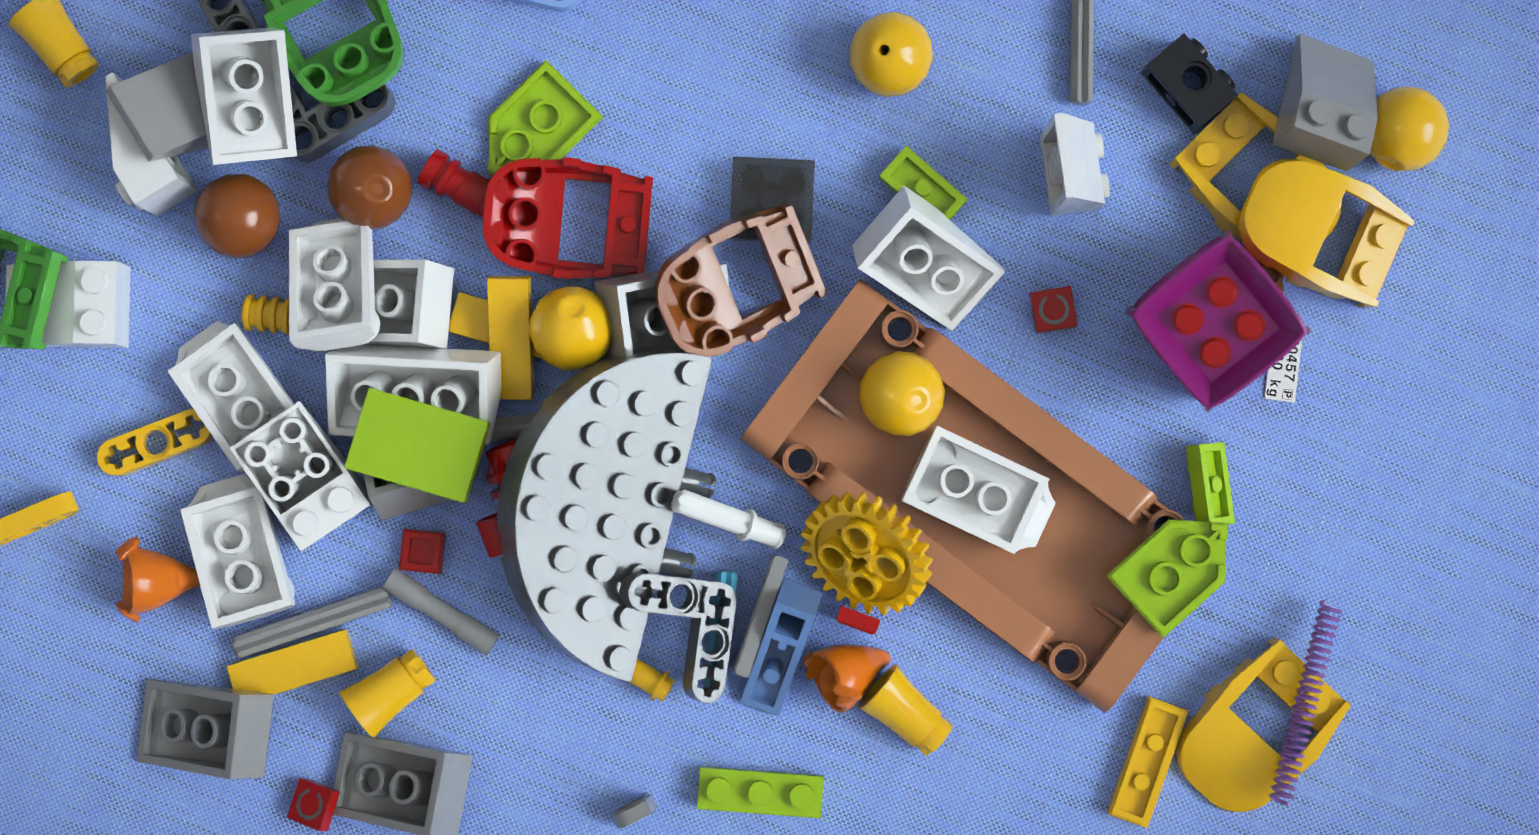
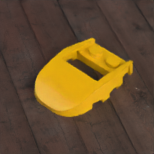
(1216, 147)
(1290, 217)
(1227, 757)

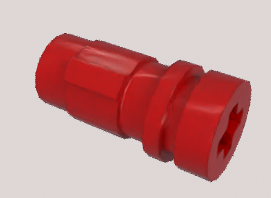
(453, 181)

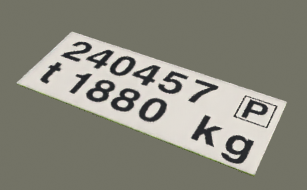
(1283, 377)

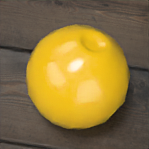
(891, 54)
(1409, 129)
(571, 328)
(901, 393)

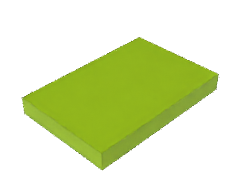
(417, 445)

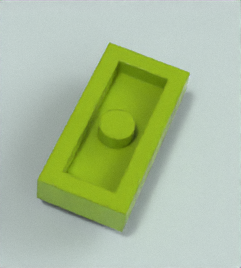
(922, 179)
(1210, 483)

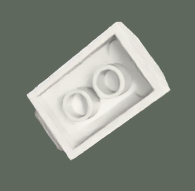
(331, 286)
(228, 385)
(979, 492)
(236, 553)

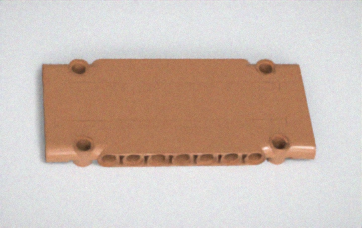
(1030, 599)

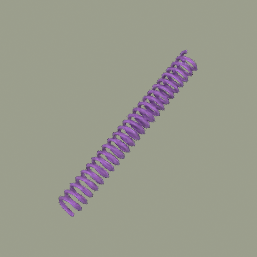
(1297, 720)

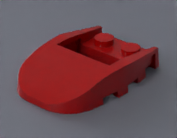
(526, 217)

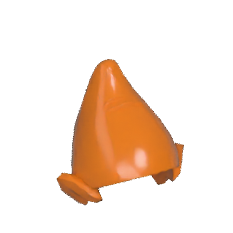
(150, 579)
(845, 672)

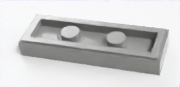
(760, 616)

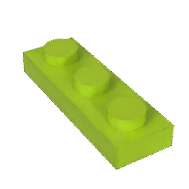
(760, 792)

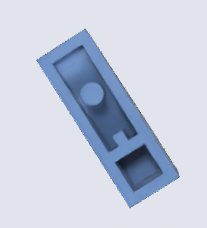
(781, 647)

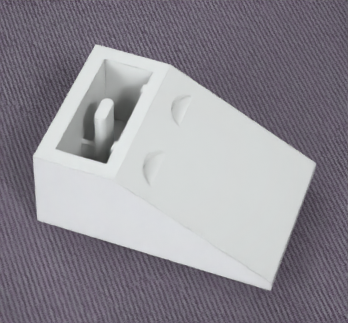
(301, 475)

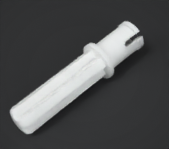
(742, 523)

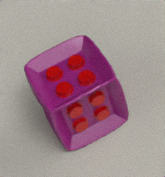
(1218, 321)

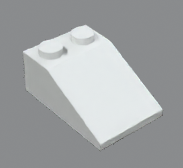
(245, 94)
(1072, 165)
(148, 185)
(926, 259)
(412, 303)
(88, 305)

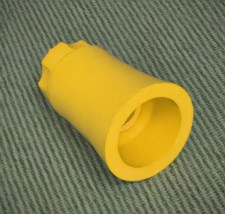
(55, 40)
(387, 691)
(905, 711)

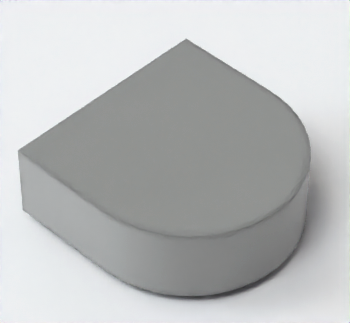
(634, 811)

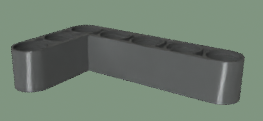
(316, 120)

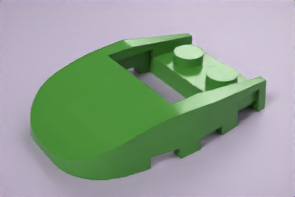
(348, 66)
(28, 292)

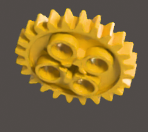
(866, 553)

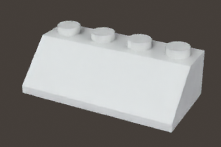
(439, 377)

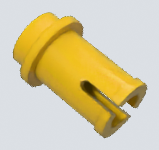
(652, 681)

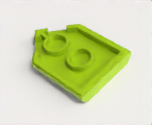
(539, 120)
(1173, 571)

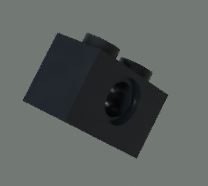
(1191, 106)

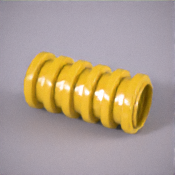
(265, 314)

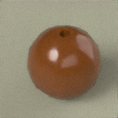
(369, 187)
(237, 215)

